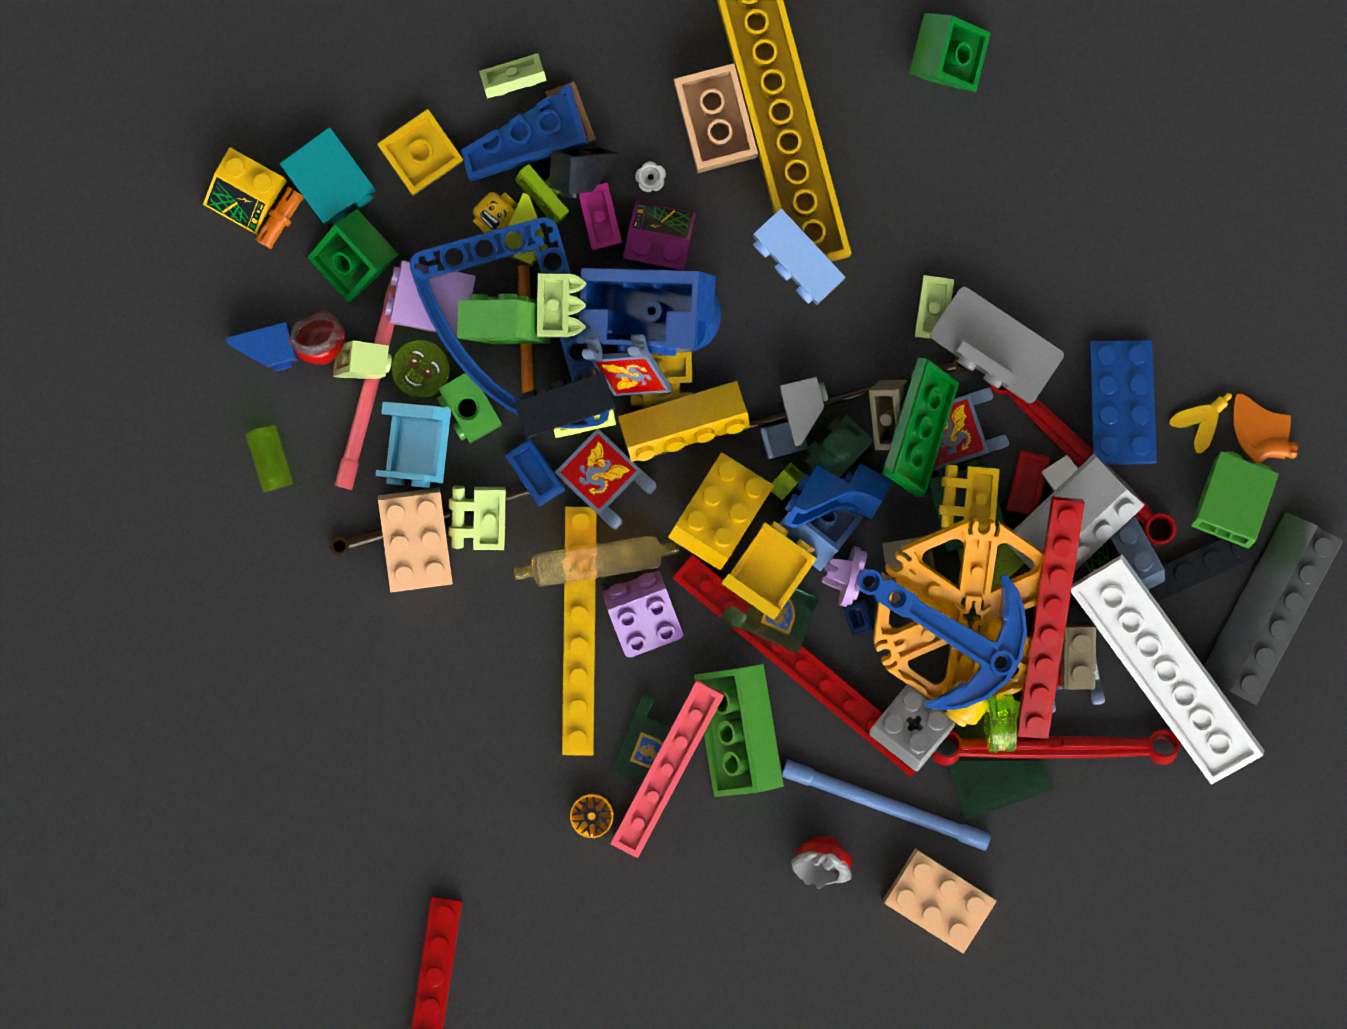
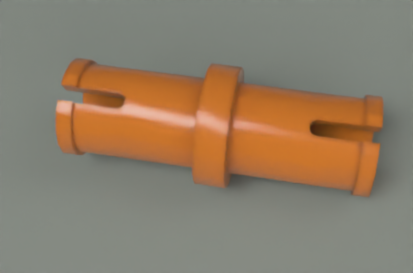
(279, 218)

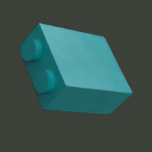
(328, 178)

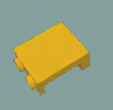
(770, 569)

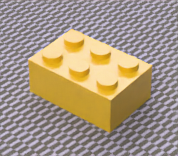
(721, 511)

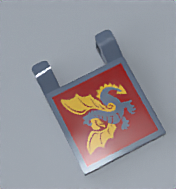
(628, 372)
(963, 433)
(600, 474)

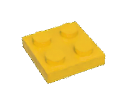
(420, 152)

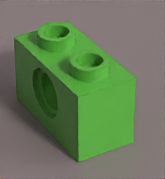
(485, 417)

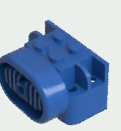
(666, 306)

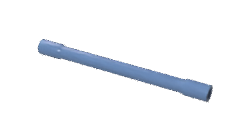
(962, 832)

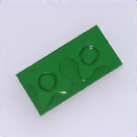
(921, 427)

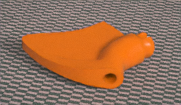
(1261, 431)

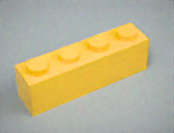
(684, 421)

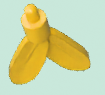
(1208, 417)

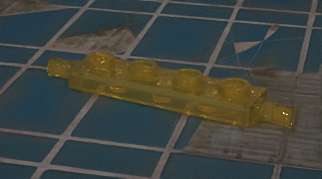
(596, 561)

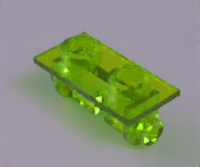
(269, 458)

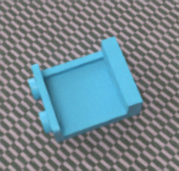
(416, 444)

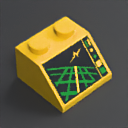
(244, 190)

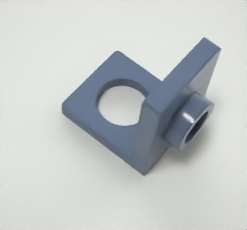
(779, 441)

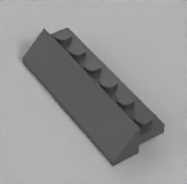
(1271, 607)

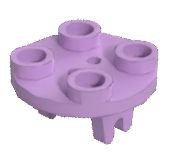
(843, 574)

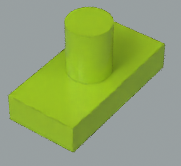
(541, 194)

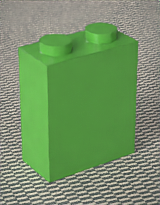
(1235, 499)

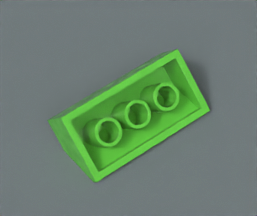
(741, 733)

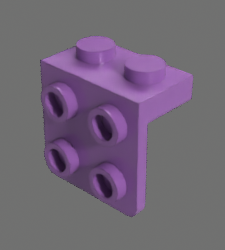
(642, 614)

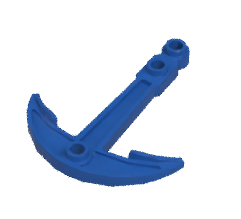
(988, 677)

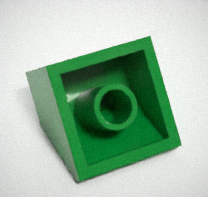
(950, 52)
(352, 255)

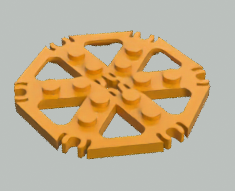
(946, 597)

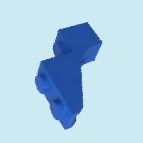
(826, 492)

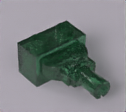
(839, 448)

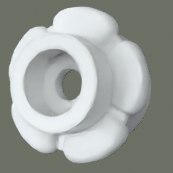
(642, 177)

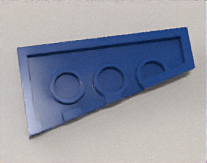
(528, 137)

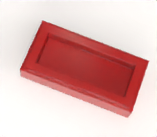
(1027, 483)

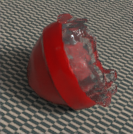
(318, 338)

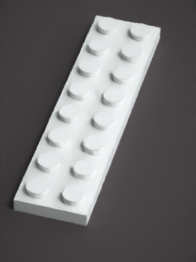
(1166, 669)

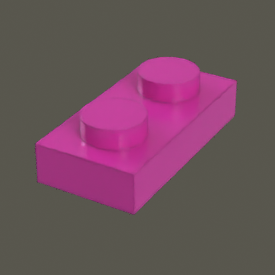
(600, 218)

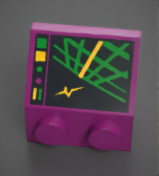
(659, 237)

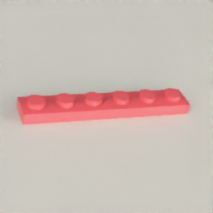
(667, 768)

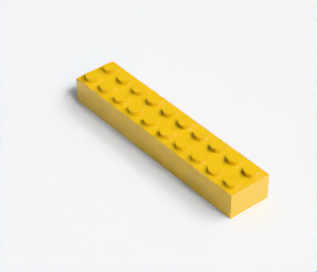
(784, 120)

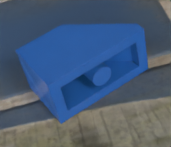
(267, 346)

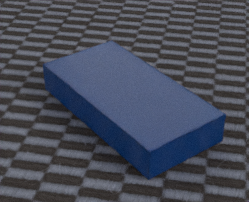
(534, 472)

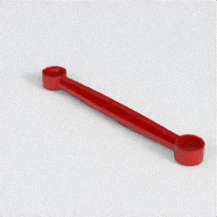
(1078, 452)
(1065, 747)

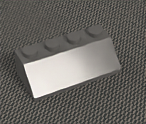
(1106, 509)

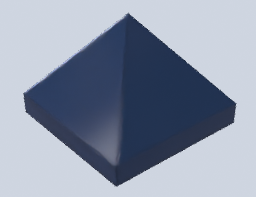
(859, 617)

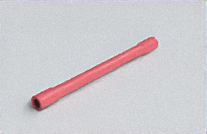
(350, 461)

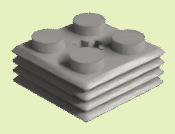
(915, 746)

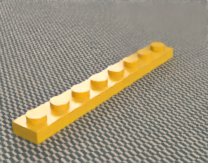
(579, 641)

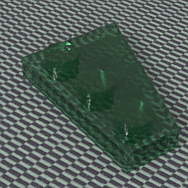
(997, 783)

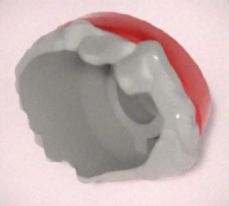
(822, 862)

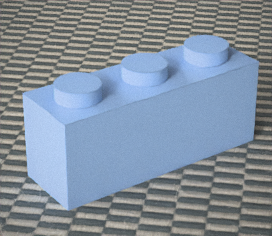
(797, 257)

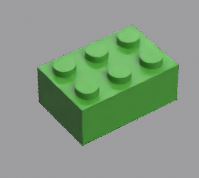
(499, 320)

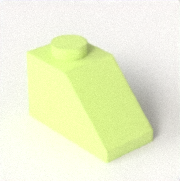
(362, 361)

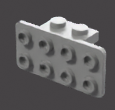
(996, 345)

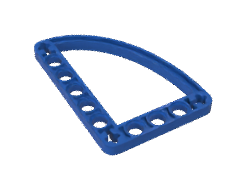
(470, 260)

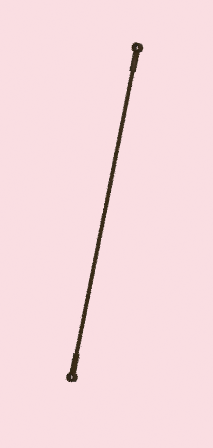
(377, 535)

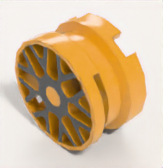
(591, 815)

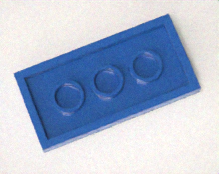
(1123, 402)

